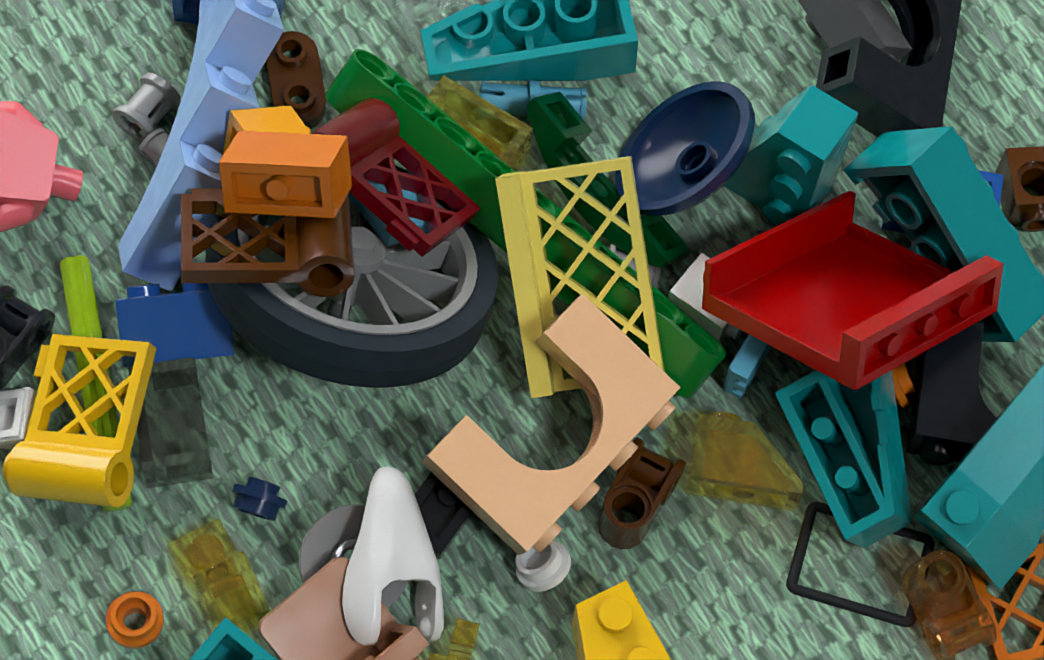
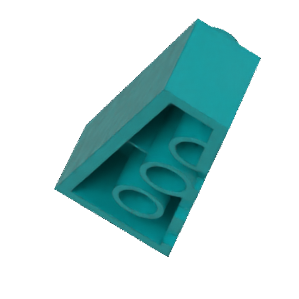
(951, 217)

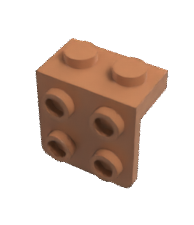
(314, 627)

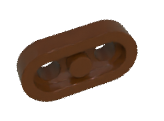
(297, 77)

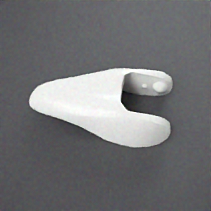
(391, 549)

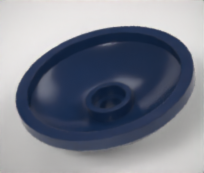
(689, 147)

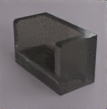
(173, 426)

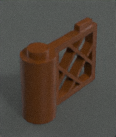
(314, 248)

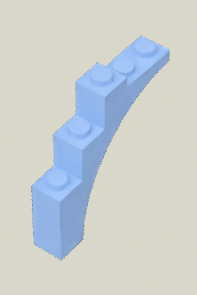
(227, 57)

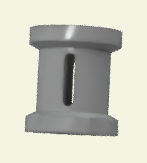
(147, 106)

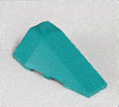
(994, 497)

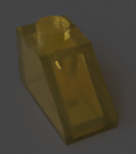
(739, 465)

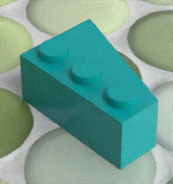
(795, 156)

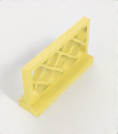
(531, 268)

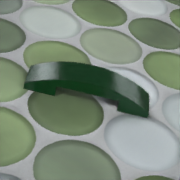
(559, 135)

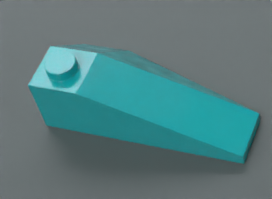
(533, 41)

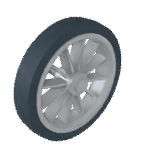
(384, 281)

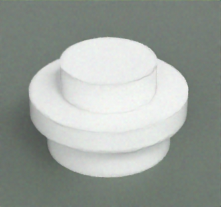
(543, 569)

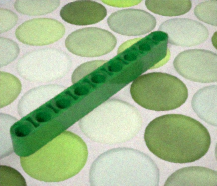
(686, 347)

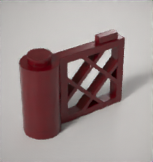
(373, 146)

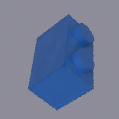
(174, 322)

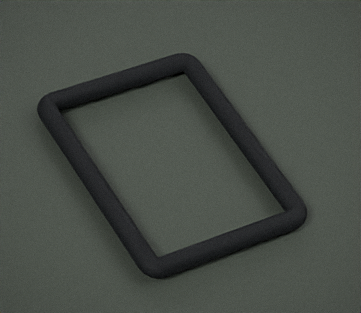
(798, 558)

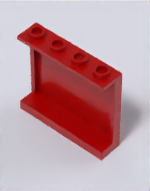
(845, 294)

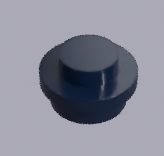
(258, 499)

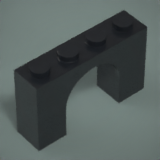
(892, 92)
(948, 404)

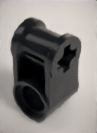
(21, 332)

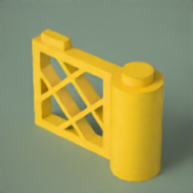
(73, 464)

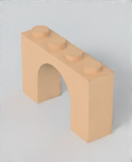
(624, 396)

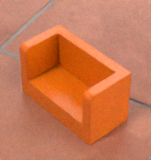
(285, 174)

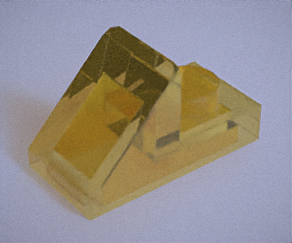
(220, 576)

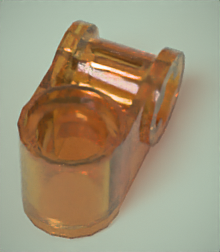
(949, 610)

